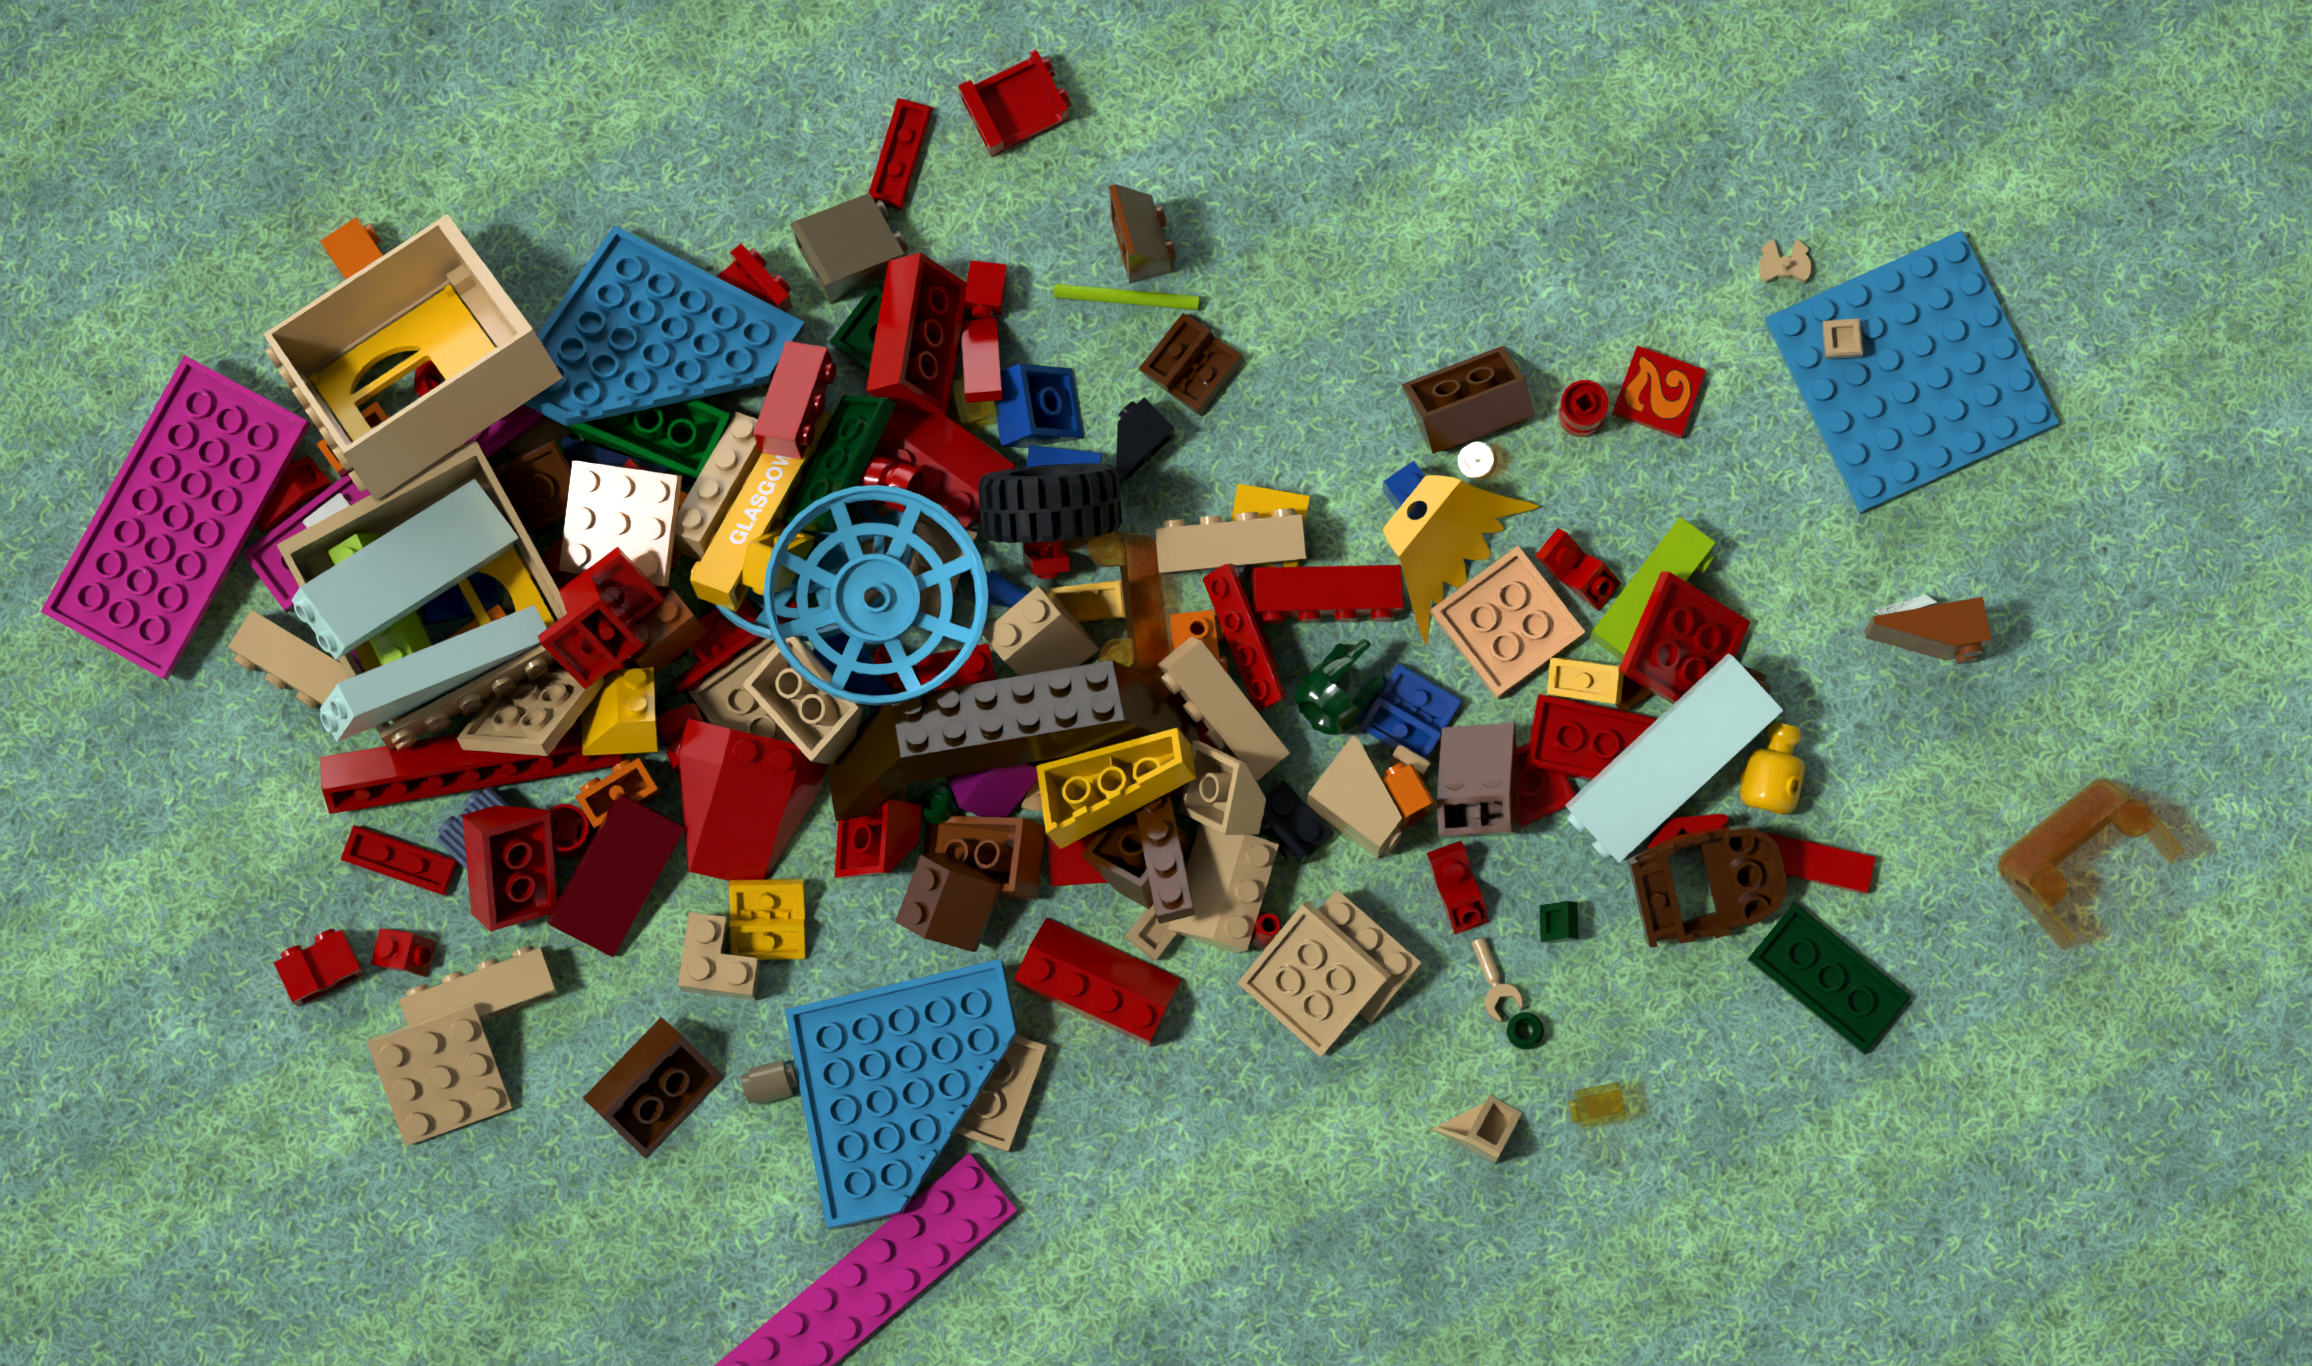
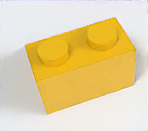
(622, 715)

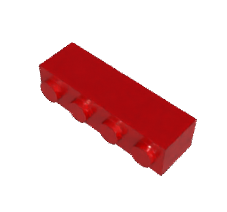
(1326, 592)

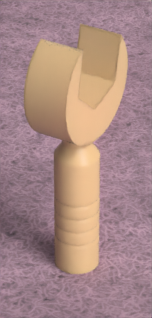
(1493, 978)

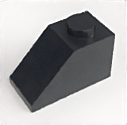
(1139, 436)

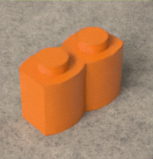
(1408, 793)

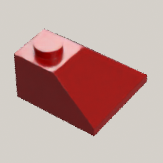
(877, 841)

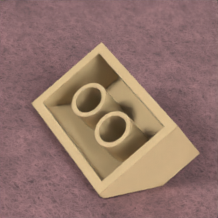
(808, 716)
(1226, 888)
(1375, 943)

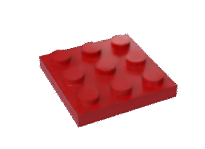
(1680, 638)

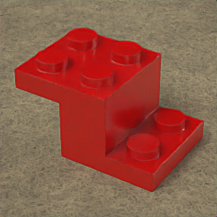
(601, 618)

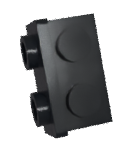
(1293, 824)

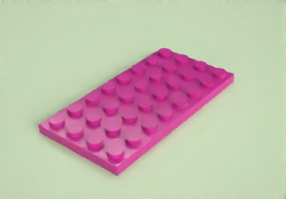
(175, 517)

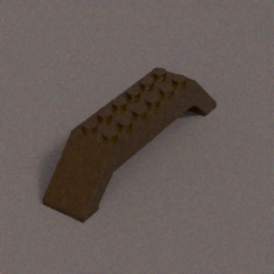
(1000, 727)

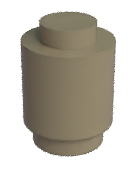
(769, 1082)

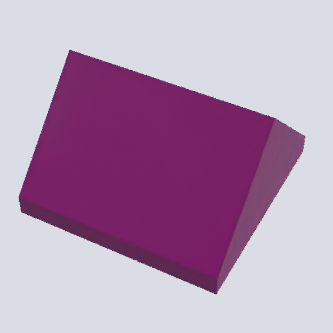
(994, 790)

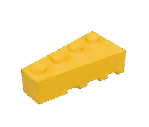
(1110, 782)

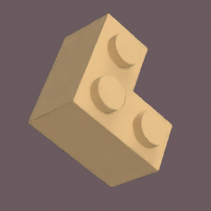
(708, 968)

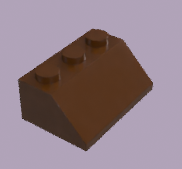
(1469, 399)
(653, 1087)

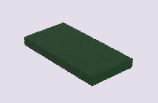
(841, 455)
(1829, 978)

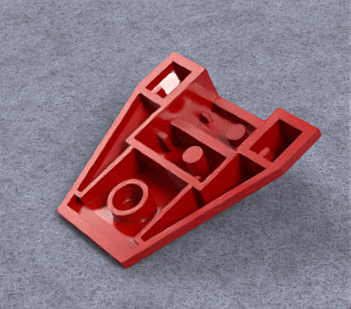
(741, 799)

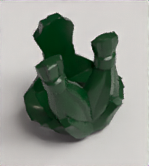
(1320, 692)

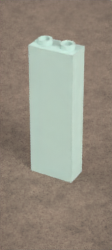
(404, 569)
(427, 674)
(1672, 759)

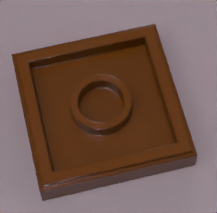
(537, 484)

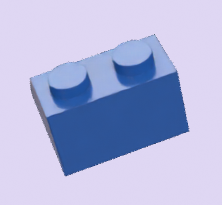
(1037, 406)

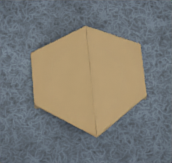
(1482, 1128)

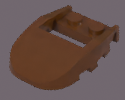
(1743, 879)

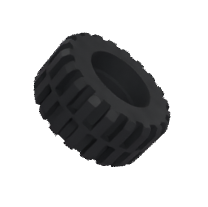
(1050, 503)

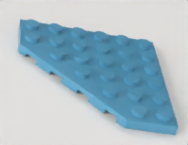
(654, 334)
(893, 1079)

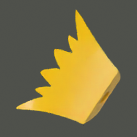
(1440, 540)

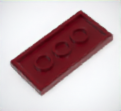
(615, 874)

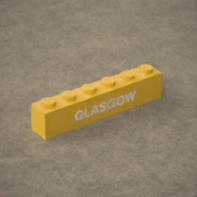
(756, 511)

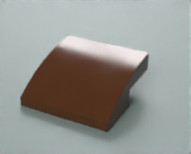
(1191, 364)

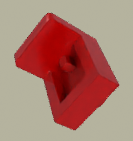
(1043, 563)
(403, 952)

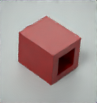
(985, 289)

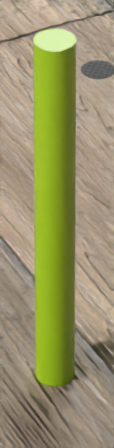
(1123, 296)

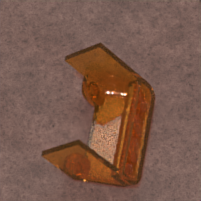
(1142, 597)
(2031, 862)

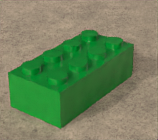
(669, 435)

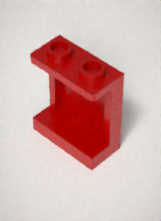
(1016, 103)

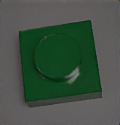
(1559, 922)

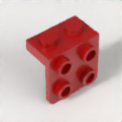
(749, 275)

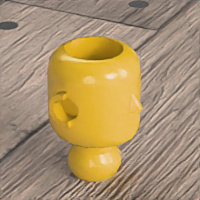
(1773, 775)

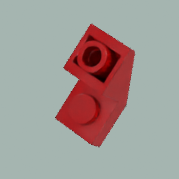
(298, 483)
(1577, 570)
(1687, 825)
(1457, 887)

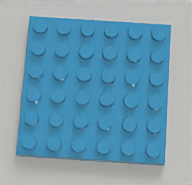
(1934, 377)

